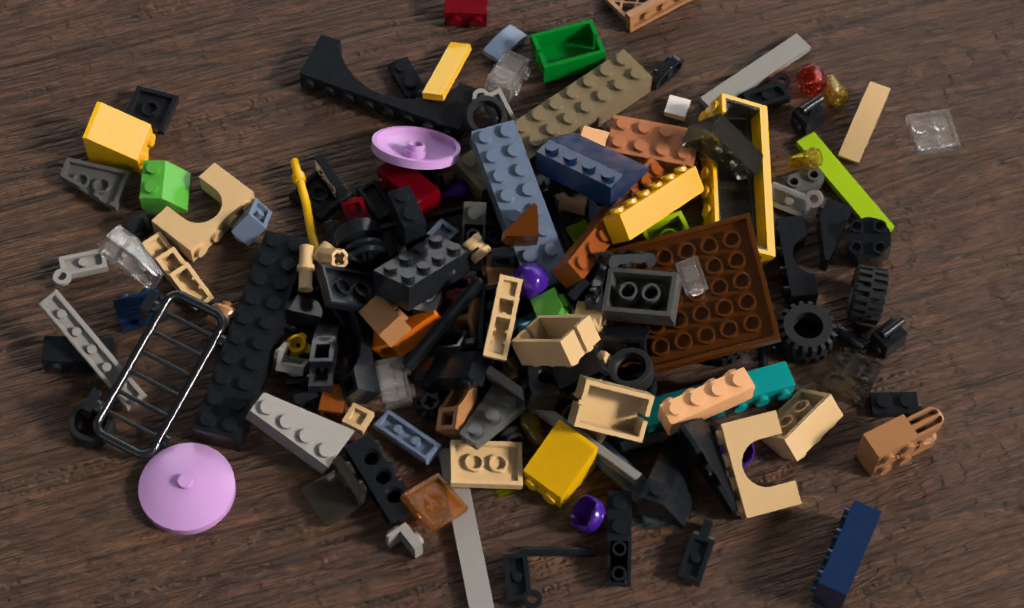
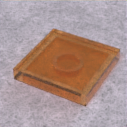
(434, 503)

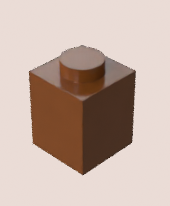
(333, 404)

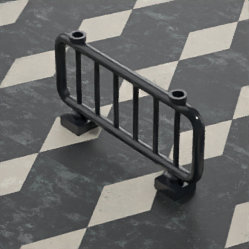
(158, 309)

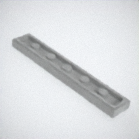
(760, 70)
(89, 345)

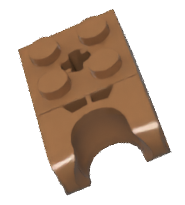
(898, 440)

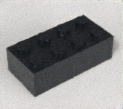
(421, 272)

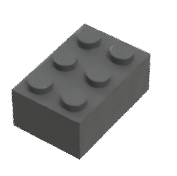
(641, 296)

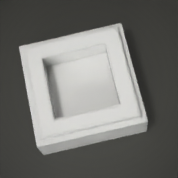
(677, 108)

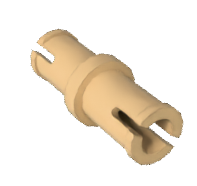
(305, 268)

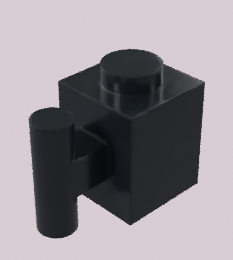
(809, 115)
(888, 337)

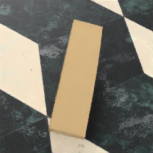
(864, 122)
(175, 268)
(502, 318)

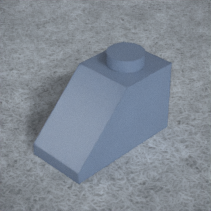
(251, 222)

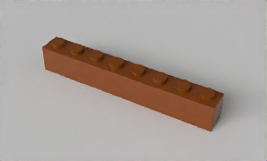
(595, 237)

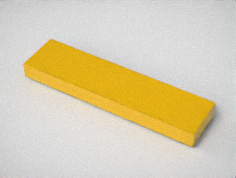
(446, 71)

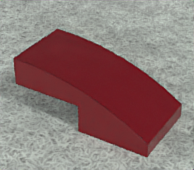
(354, 209)

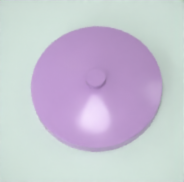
(415, 147)
(187, 488)

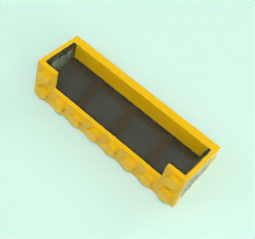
(731, 197)

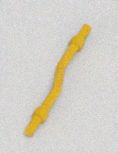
(299, 180)

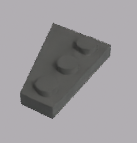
(97, 181)
(491, 416)

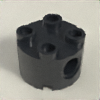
(868, 241)

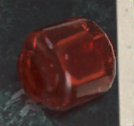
(811, 79)

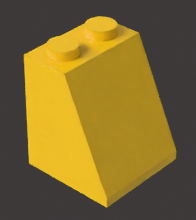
(117, 139)
(560, 464)

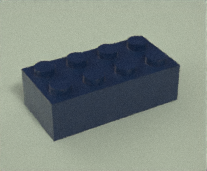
(844, 555)

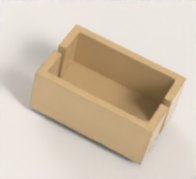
(555, 340)
(610, 408)

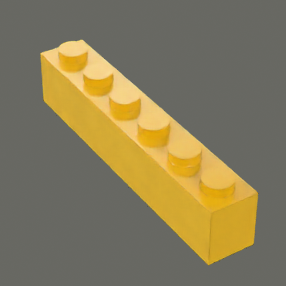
(653, 204)

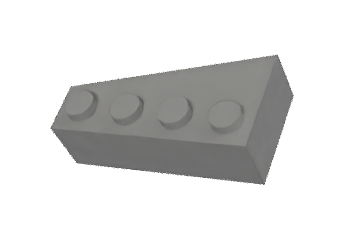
(300, 431)

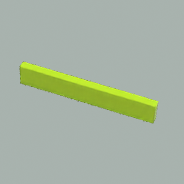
(842, 182)

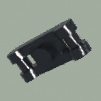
(624, 258)

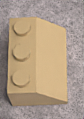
(803, 423)

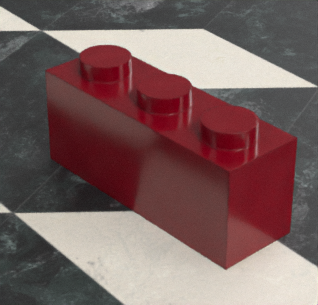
(394, 177)

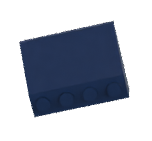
(588, 168)

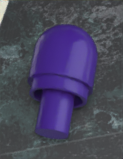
(455, 191)

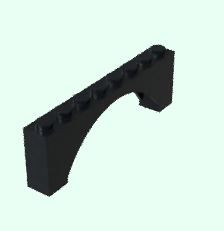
(329, 75)

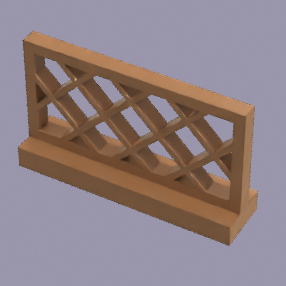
(643, 12)

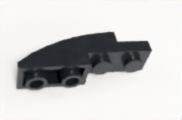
(323, 356)
(618, 538)

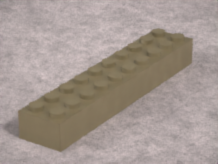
(583, 103)

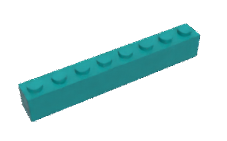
(770, 383)

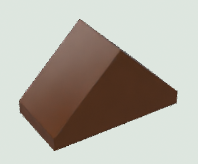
(524, 229)

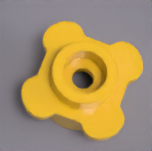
(298, 339)

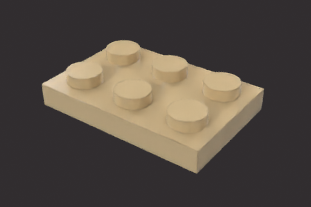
(491, 466)

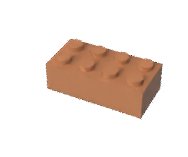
(643, 138)

